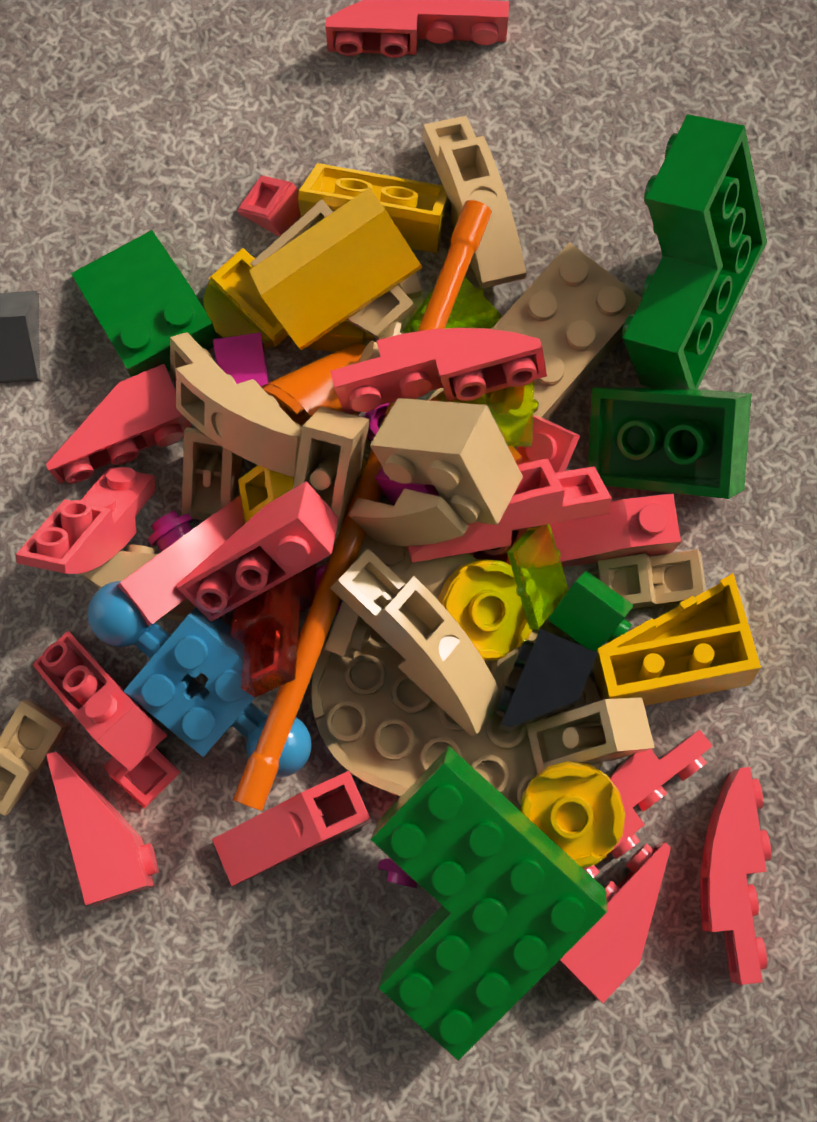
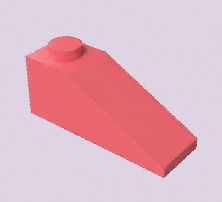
(630, 529)
(103, 844)

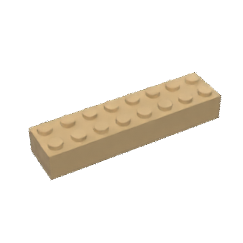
(578, 318)

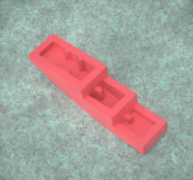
(155, 583)

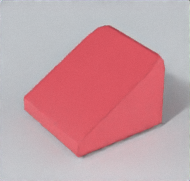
(272, 204)
(146, 779)

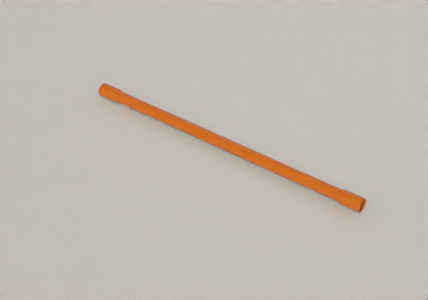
(264, 761)

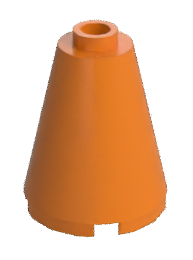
(312, 386)

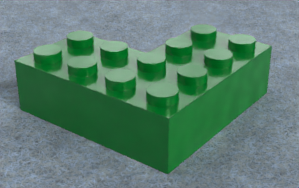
(710, 243)
(505, 900)

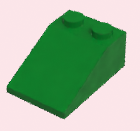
(143, 303)
(670, 440)

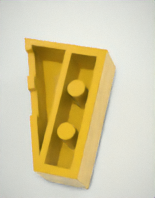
(684, 652)

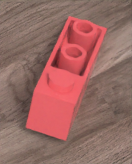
(128, 420)
(263, 553)
(99, 701)
(292, 828)
(617, 940)

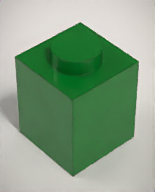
(592, 613)

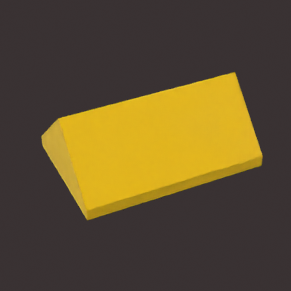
(413, 205)
(335, 269)

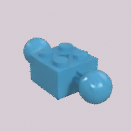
(168, 682)

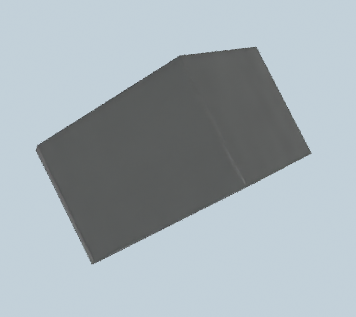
(19, 337)

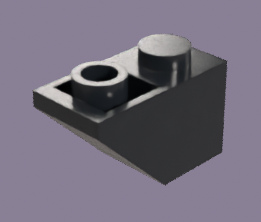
(549, 681)

